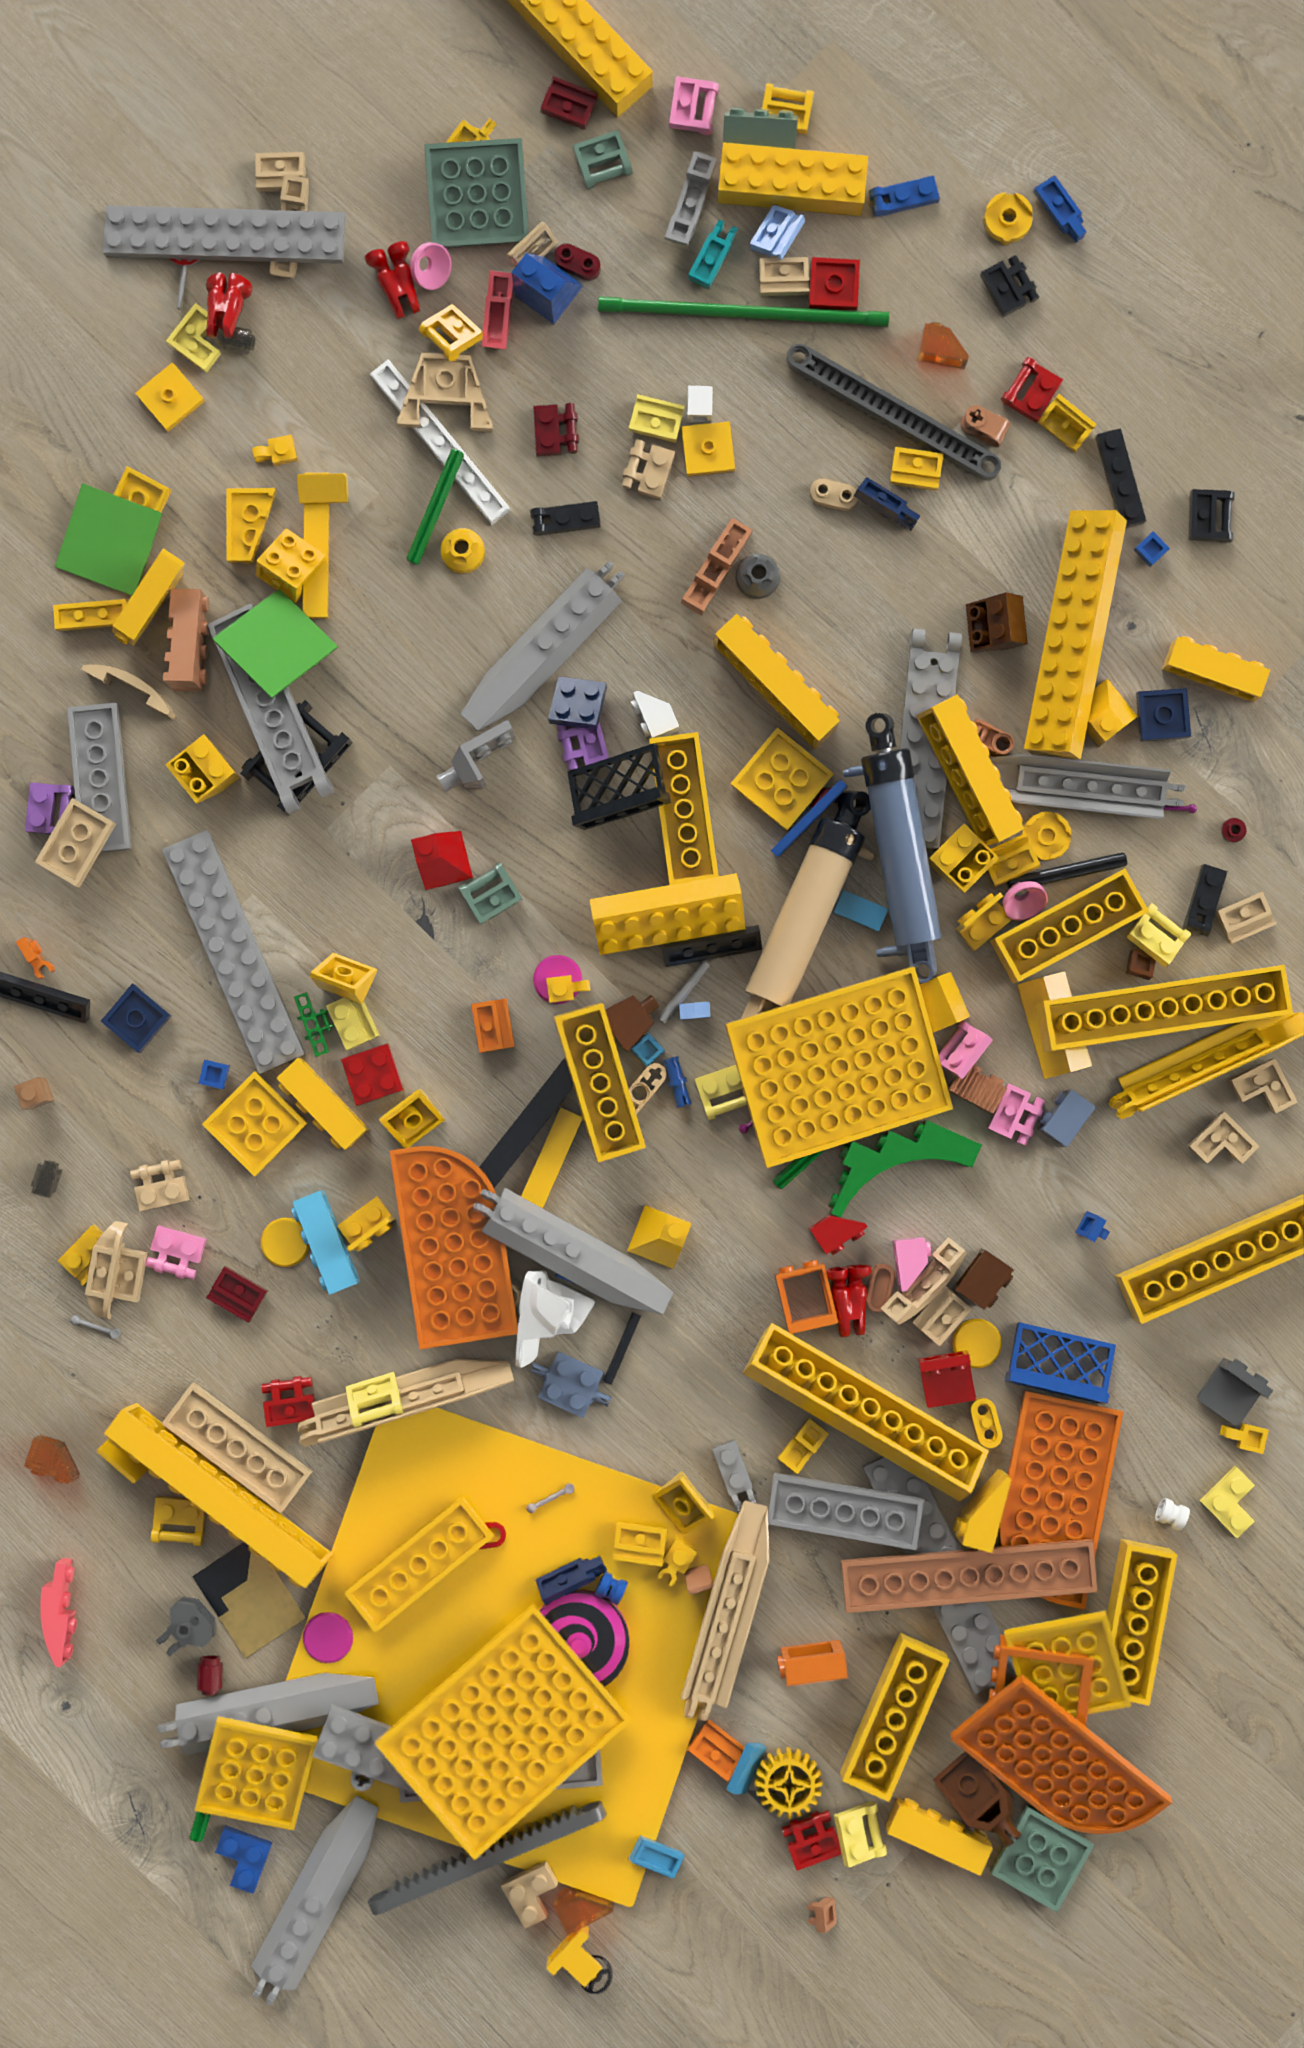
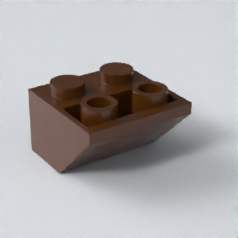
(996, 623)
(984, 1279)

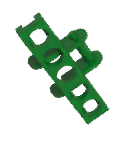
(312, 1016)

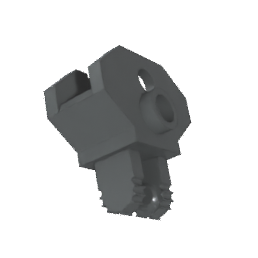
(189, 1624)

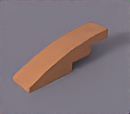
(716, 566)

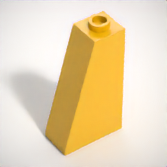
(148, 597)

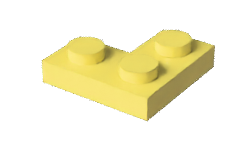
(189, 340)
(1224, 1499)

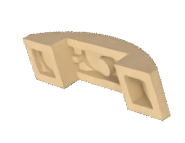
(294, 198)
(106, 674)
(928, 1284)

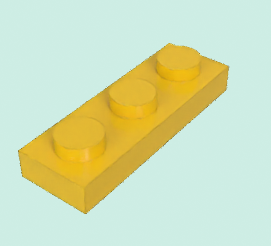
(87, 614)

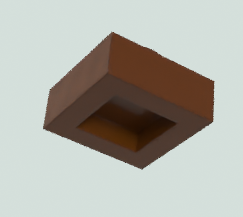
(1140, 964)

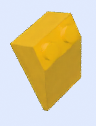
(982, 1515)

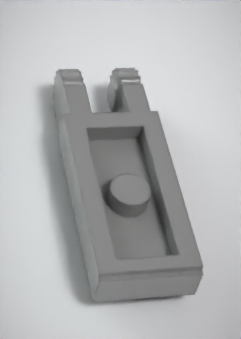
(733, 1472)

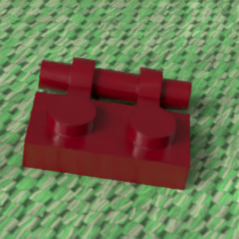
(547, 429)

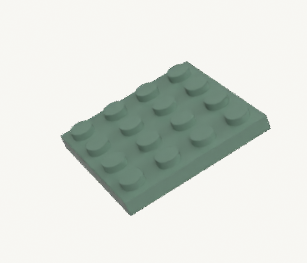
(477, 192)

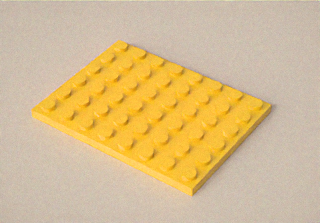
(839, 1066)
(503, 1731)

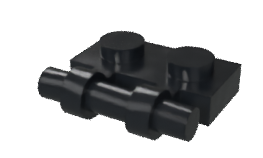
(1004, 289)

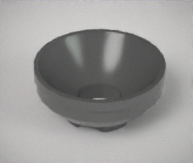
(755, 587)

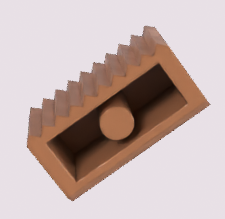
(979, 1089)

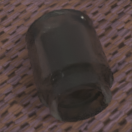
(241, 341)
(46, 1178)

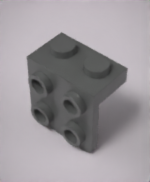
(1233, 1391)

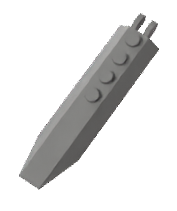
(544, 647)
(1086, 785)
(572, 1253)
(282, 1705)
(315, 1898)

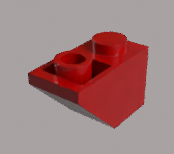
(834, 1231)

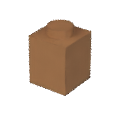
(33, 1093)

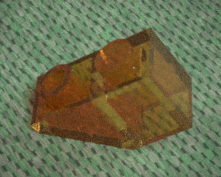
(51, 1458)

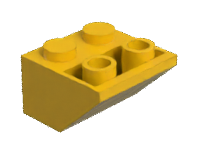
(202, 770)
(962, 859)

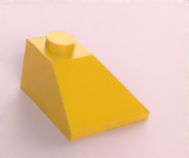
(1108, 713)
(659, 1236)

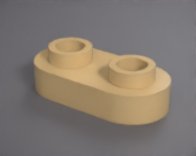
(833, 496)

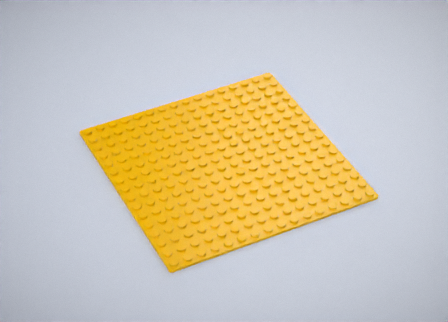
(405, 1482)

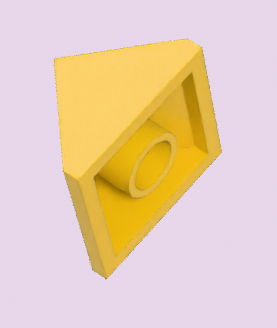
(344, 977)
(943, 1002)
(412, 1118)
(683, 1503)

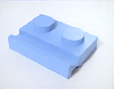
(777, 232)

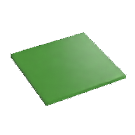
(108, 539)
(275, 643)

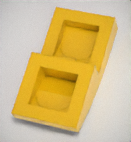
(802, 1446)

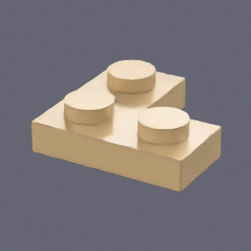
(1265, 1079)
(1220, 1134)
(524, 1889)

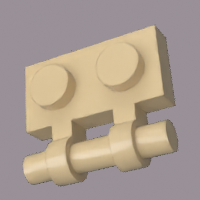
(656, 470)
(161, 1193)

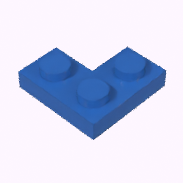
(249, 1852)

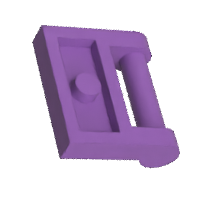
(42, 806)

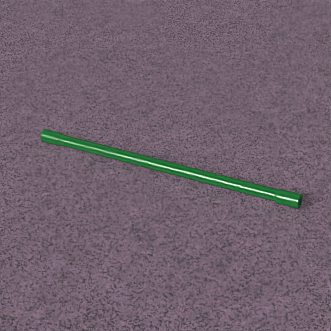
(868, 318)

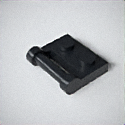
(1203, 515)

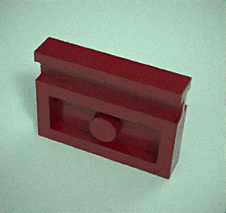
(569, 103)
(237, 1294)

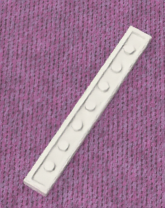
(441, 443)

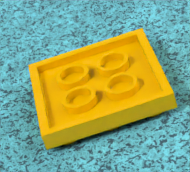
(782, 779)
(255, 1123)

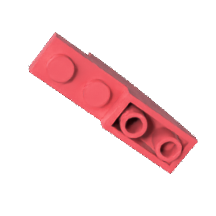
(56, 1621)

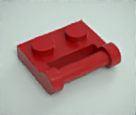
(1039, 393)

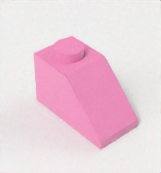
(910, 1259)

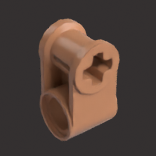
(987, 427)
(991, 735)

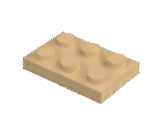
(75, 842)

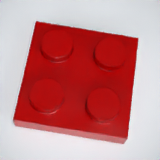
(834, 283)
(372, 1074)

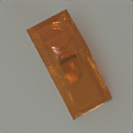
(941, 347)
(580, 1908)

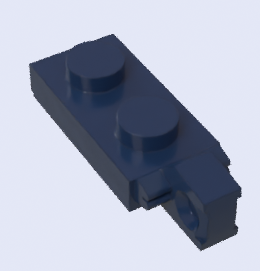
(886, 503)
(569, 1578)

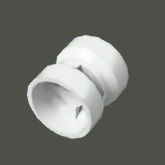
(1170, 1513)

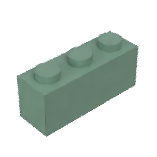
(760, 128)

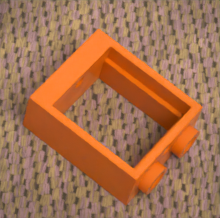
(813, 1321)
(812, 1663)

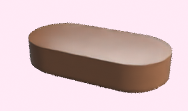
(880, 1286)

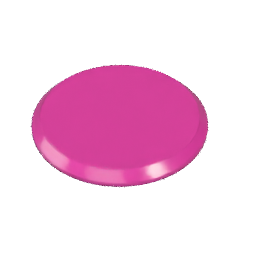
(554, 967)
(327, 1637)

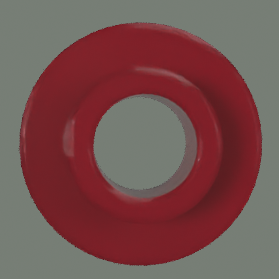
(1227, 833)

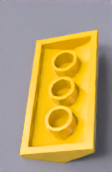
(1044, 989)

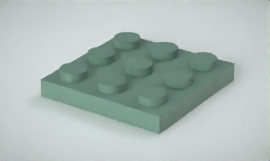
(1042, 1859)

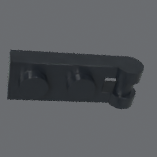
(565, 518)
(1205, 899)

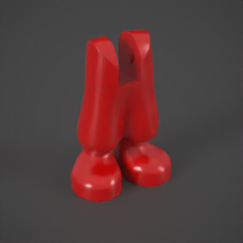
(397, 282)
(225, 302)
(850, 1300)

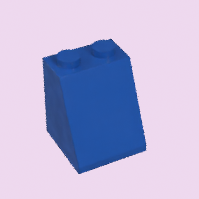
(544, 286)

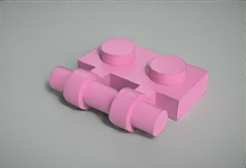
(1010, 1110)
(179, 1245)

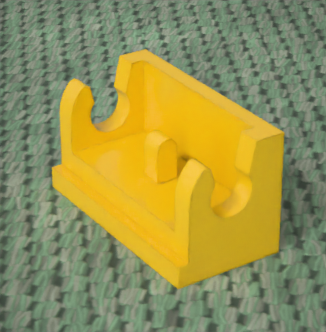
(1067, 423)

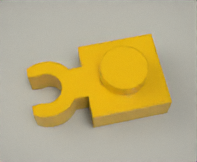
(678, 1559)

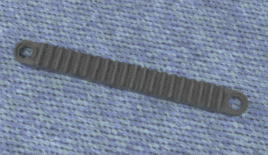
(893, 412)
(497, 1853)

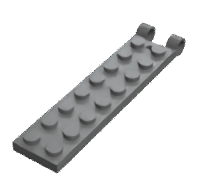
(924, 689)
(276, 728)

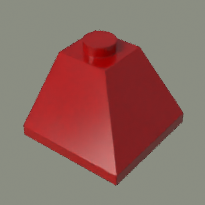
(442, 859)

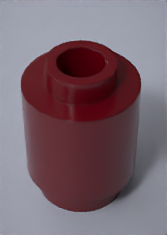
(209, 1674)

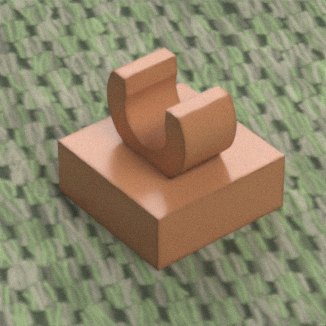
(824, 1914)

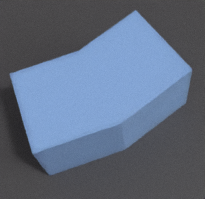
(694, 1010)

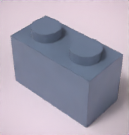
(1066, 1117)

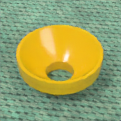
(467, 561)

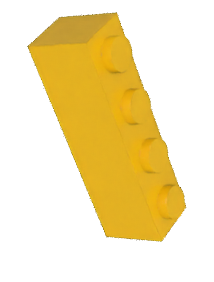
(1216, 669)
(322, 1103)
(939, 1836)

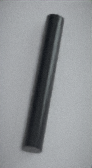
(622, 1348)

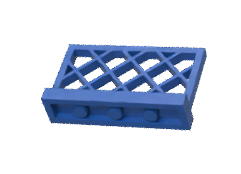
(1063, 1385)

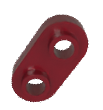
(575, 262)

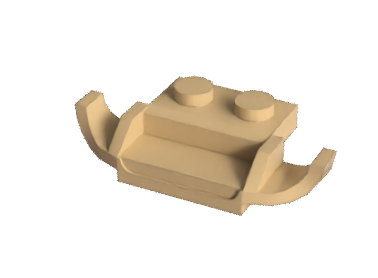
(114, 1271)

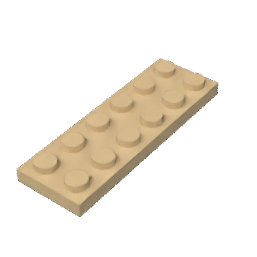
(237, 1447)

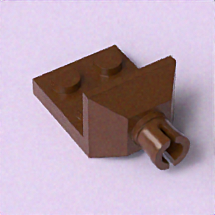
(978, 1797)

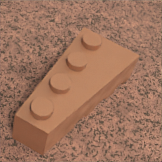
(187, 640)

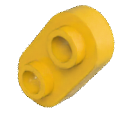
(986, 1421)

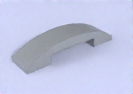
(691, 199)

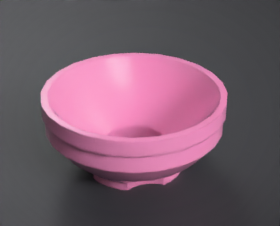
(438, 266)
(1027, 905)

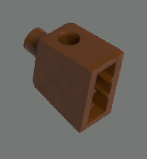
(631, 1020)

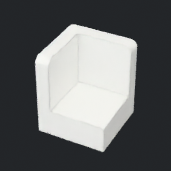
(699, 404)

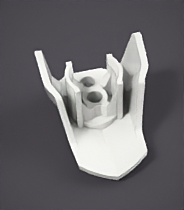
(547, 1311)

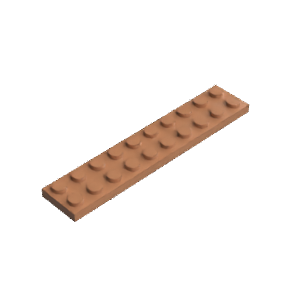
(969, 1576)

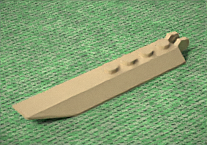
(418, 1393)
(729, 1613)

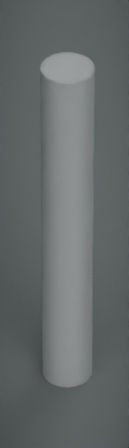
(684, 991)

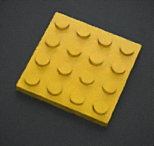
(1080, 1634)
(255, 1773)

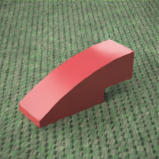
(498, 310)

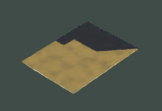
(248, 1598)

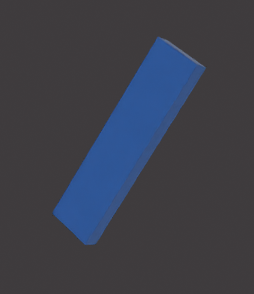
(809, 819)

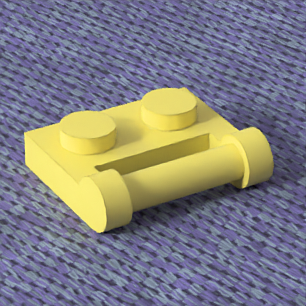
(1153, 940)
(719, 1084)
(372, 1393)
(853, 1837)

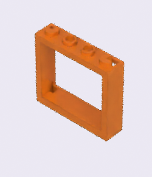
(1002, 1652)

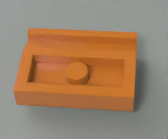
(493, 1025)
(716, 1750)

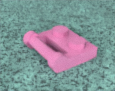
(685, 105)
(967, 1052)

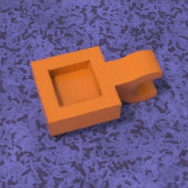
(31, 952)

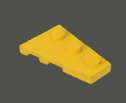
(245, 521)

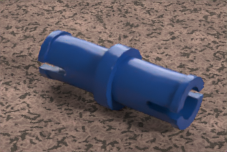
(677, 1081)

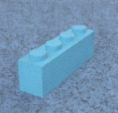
(325, 1241)

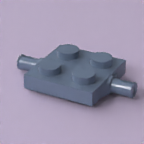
(570, 1384)

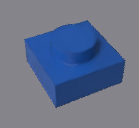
(1151, 549)
(214, 1074)

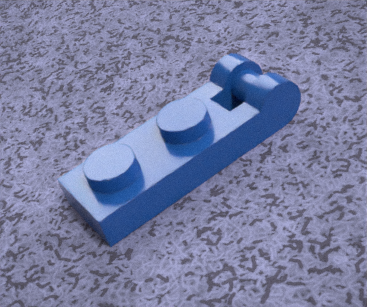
(904, 196)

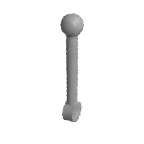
(115, 1333)
(569, 1489)

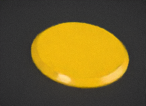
(283, 1242)
(980, 1340)

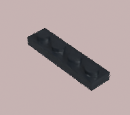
(1120, 477)
(712, 946)
(44, 998)

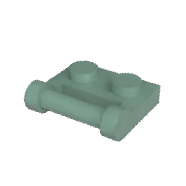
(599, 152)
(494, 900)

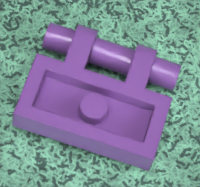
(591, 744)

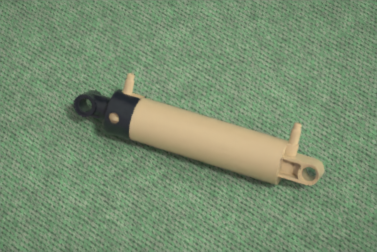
(808, 905)

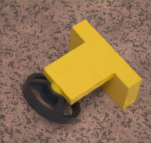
(579, 1962)

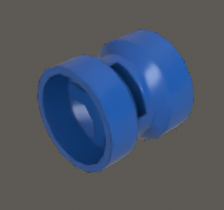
(616, 1591)

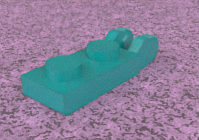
(711, 256)

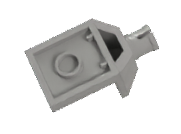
(464, 769)

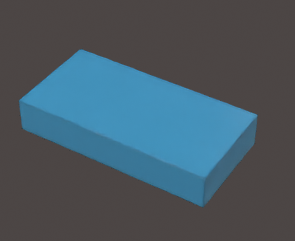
(860, 911)
(746, 1768)
(656, 1857)

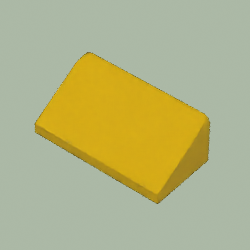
(322, 488)
(120, 1461)

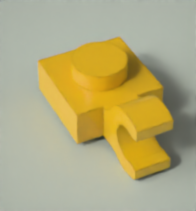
(280, 450)
(563, 989)
(1248, 1437)

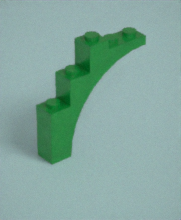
(930, 1143)

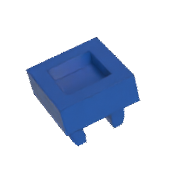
(1092, 1227)

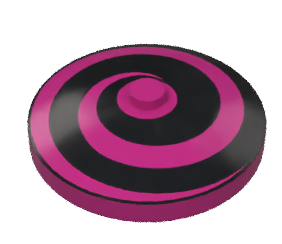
(592, 1630)

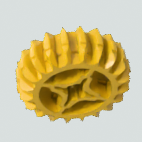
(798, 1782)

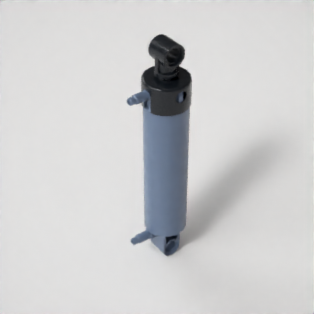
(900, 847)

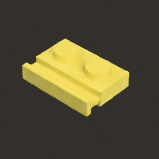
(656, 418)
(352, 1022)

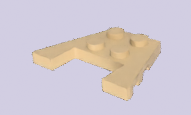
(445, 382)

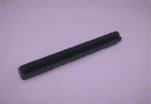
(1073, 870)

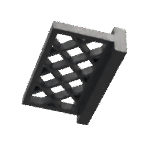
(622, 807)

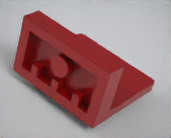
(947, 1379)

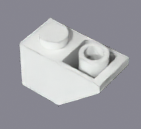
(656, 715)

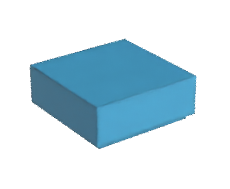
(647, 1050)

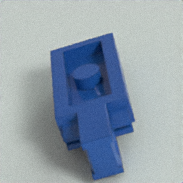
(1061, 208)

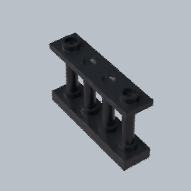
(336, 748)

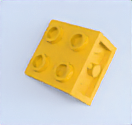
(288, 564)
(982, 924)
(365, 1223)

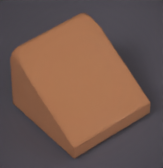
(698, 1579)

